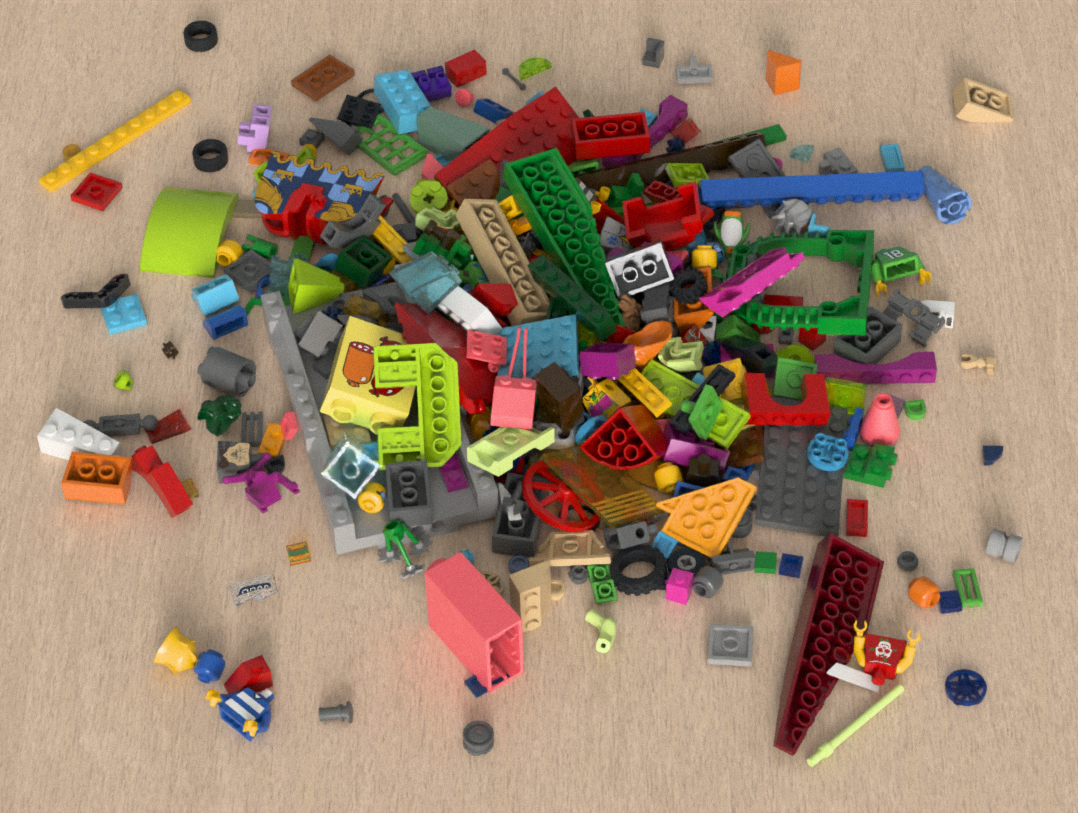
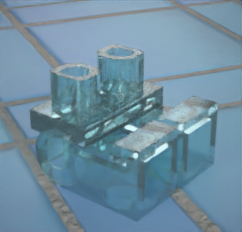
(280, 273)

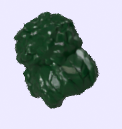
(220, 413)

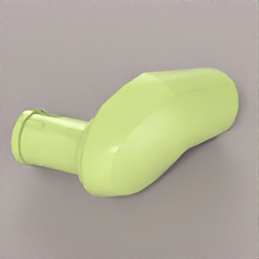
(606, 628)

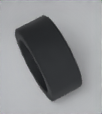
(202, 44)
(210, 146)

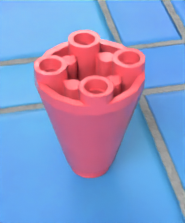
(880, 422)

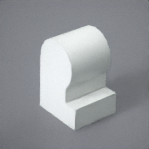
(709, 330)

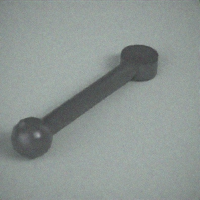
(505, 71)

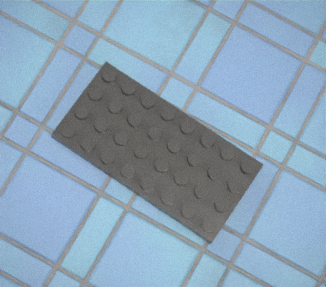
(790, 488)

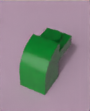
(632, 190)

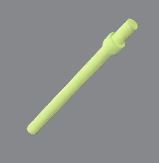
(826, 749)

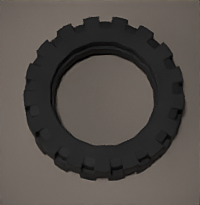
(637, 554)

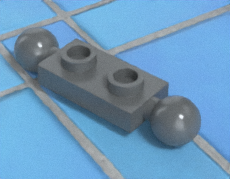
(123, 424)

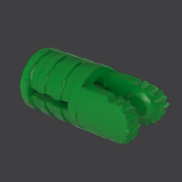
(261, 247)

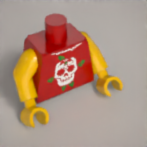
(883, 655)

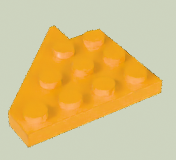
(708, 515)

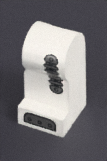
(940, 309)

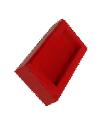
(857, 518)

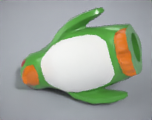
(731, 231)

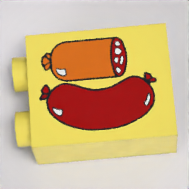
(351, 383)

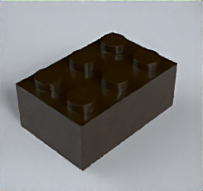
(560, 397)

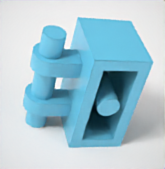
(215, 295)

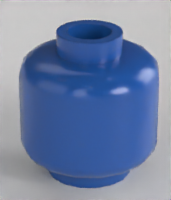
(209, 666)

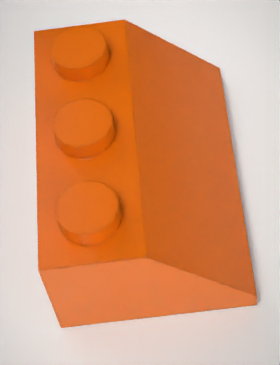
(695, 313)
(97, 478)

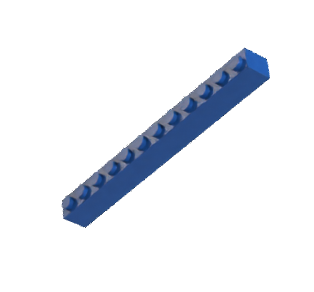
(811, 189)

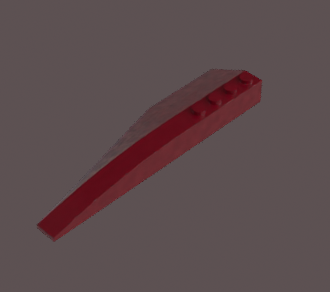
(836, 595)

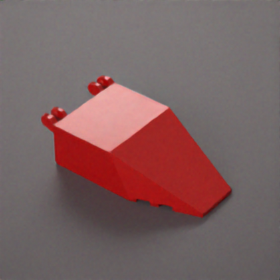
(474, 377)

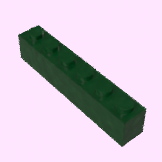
(572, 298)

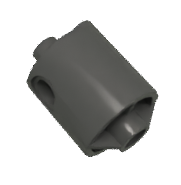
(227, 371)

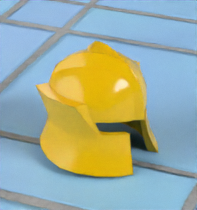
(177, 652)

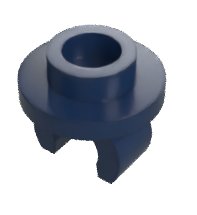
(675, 144)

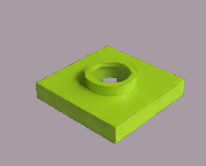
(680, 171)

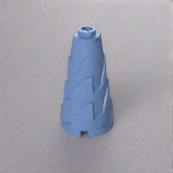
(945, 196)

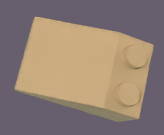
(981, 102)

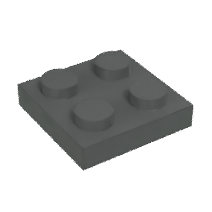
(248, 270)

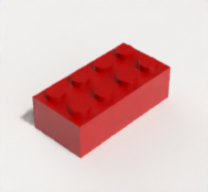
(610, 135)

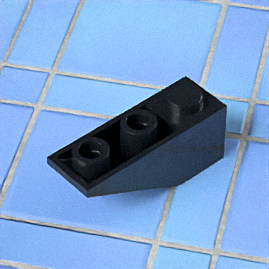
(753, 354)

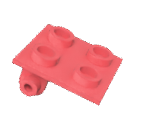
(487, 348)

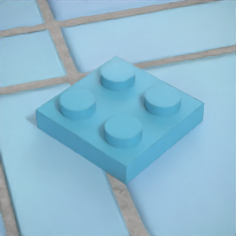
(124, 314)

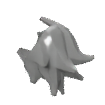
(793, 216)

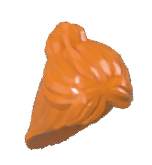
(649, 342)

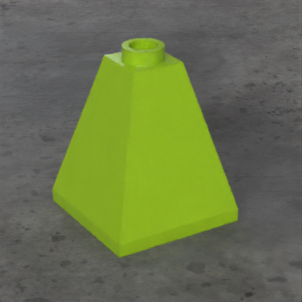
(311, 286)

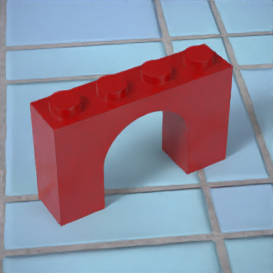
(765, 411)

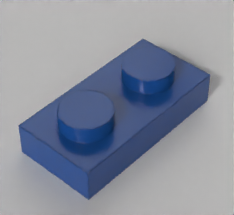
(851, 434)

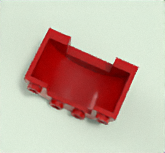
(672, 221)

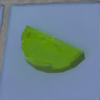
(533, 66)

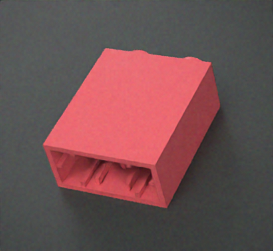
(474, 621)

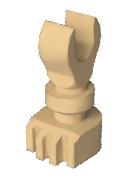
(970, 361)

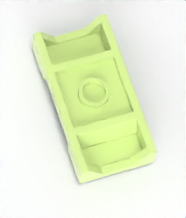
(502, 446)

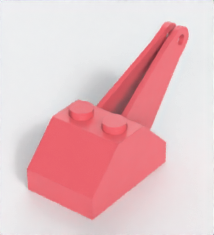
(514, 397)

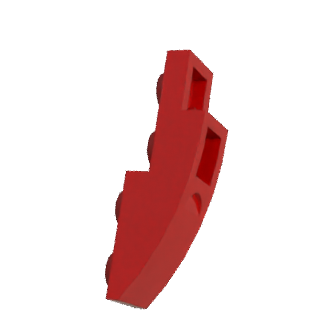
(660, 192)

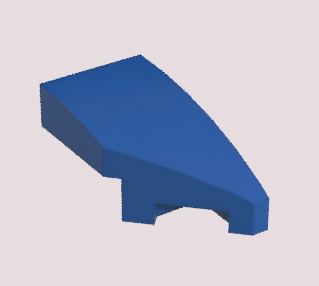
(742, 473)

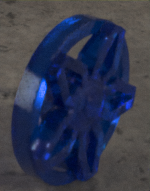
(965, 687)

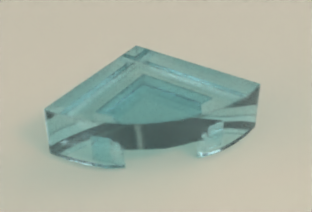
(802, 152)

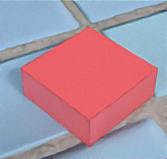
(289, 425)

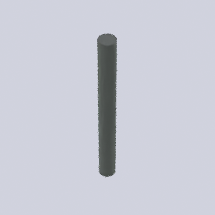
(406, 213)

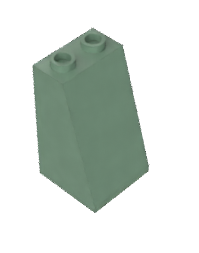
(447, 133)

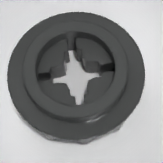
(387, 304)

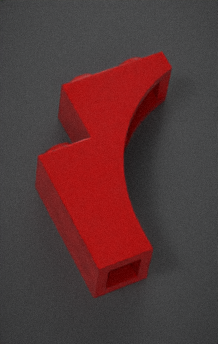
(161, 479)

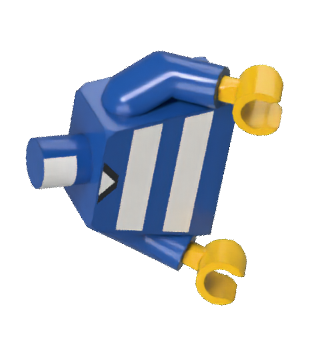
(244, 710)

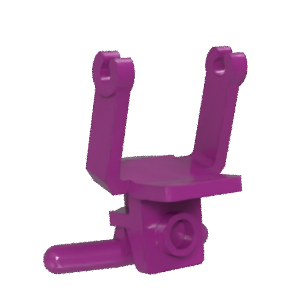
(261, 486)

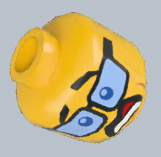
(372, 497)

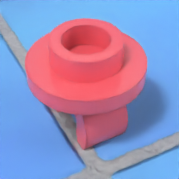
(464, 97)

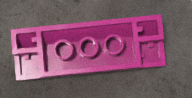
(751, 280)

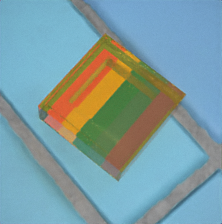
(298, 553)

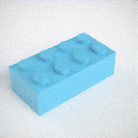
(400, 99)

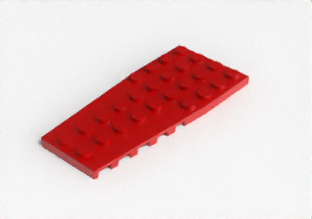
(529, 131)

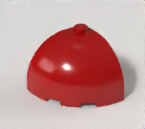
(627, 440)

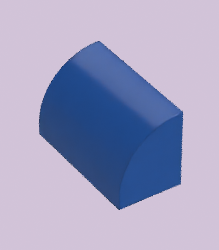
(226, 322)

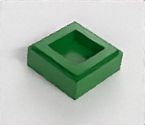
(765, 562)

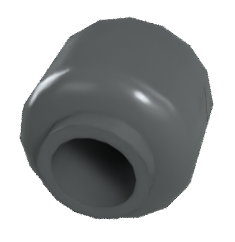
(707, 581)

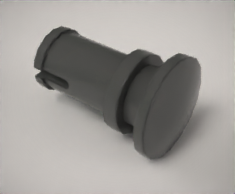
(337, 713)

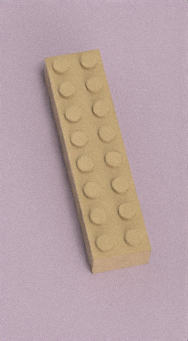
(502, 257)

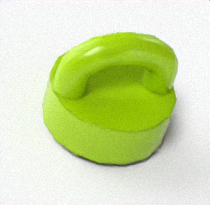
(121, 379)

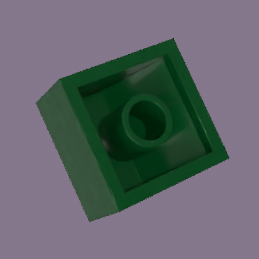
(362, 262)

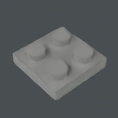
(730, 645)

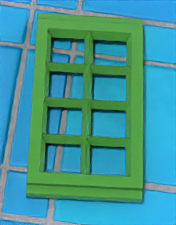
(407, 162)

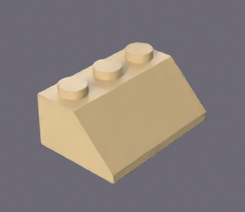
(531, 594)

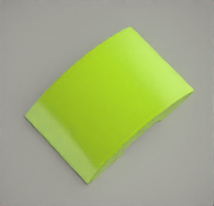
(186, 231)

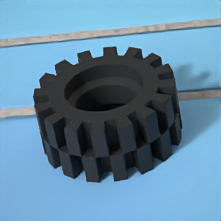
(692, 293)

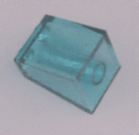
(427, 280)
(350, 466)

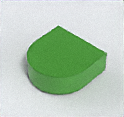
(915, 409)

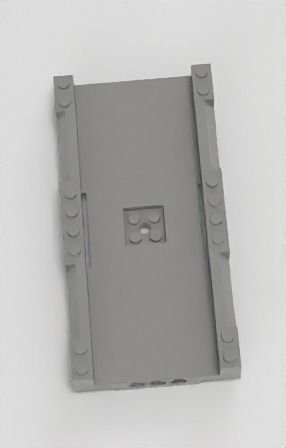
(346, 521)

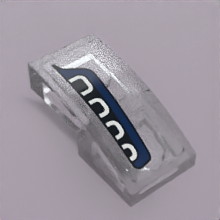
(258, 587)

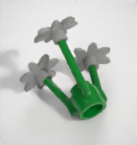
(395, 531)

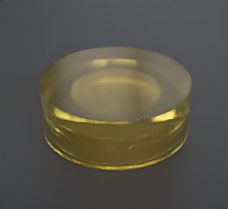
(70, 151)

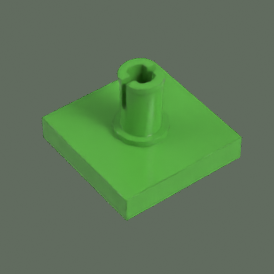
(704, 411)

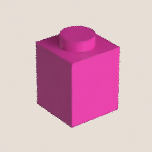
(679, 586)

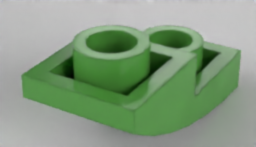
(601, 583)

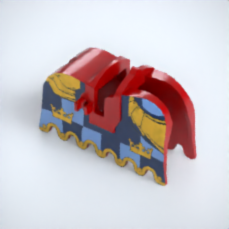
(304, 198)

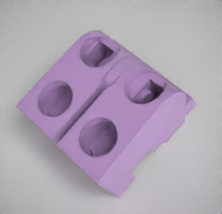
(255, 133)

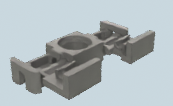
(926, 320)

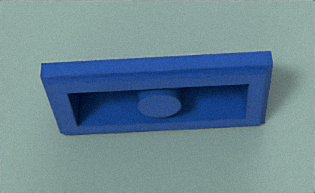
(491, 110)

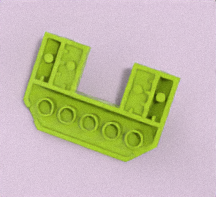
(438, 403)

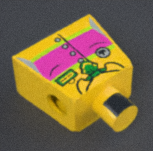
(603, 397)

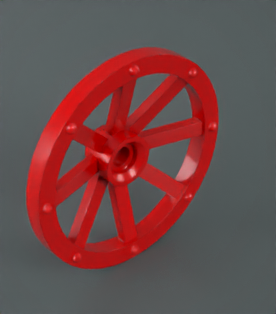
(562, 493)

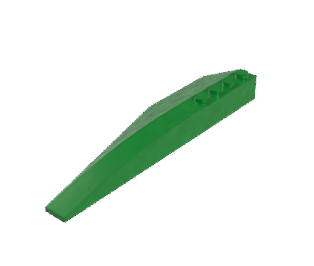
(563, 223)

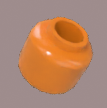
(924, 592)

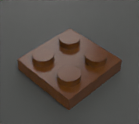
(746, 449)

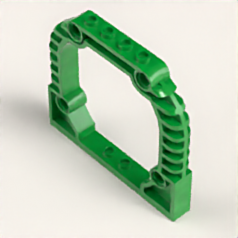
(831, 318)

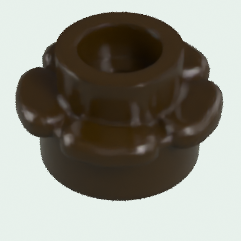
(169, 350)

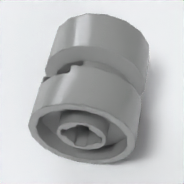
(1003, 545)

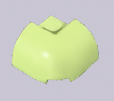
(445, 220)
(681, 356)

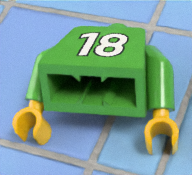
(895, 264)

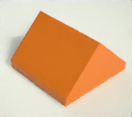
(782, 72)

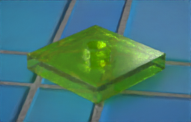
(846, 394)

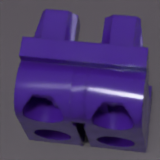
(433, 84)

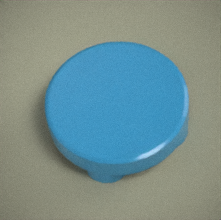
(827, 452)

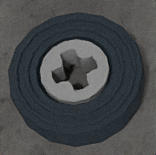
(682, 557)

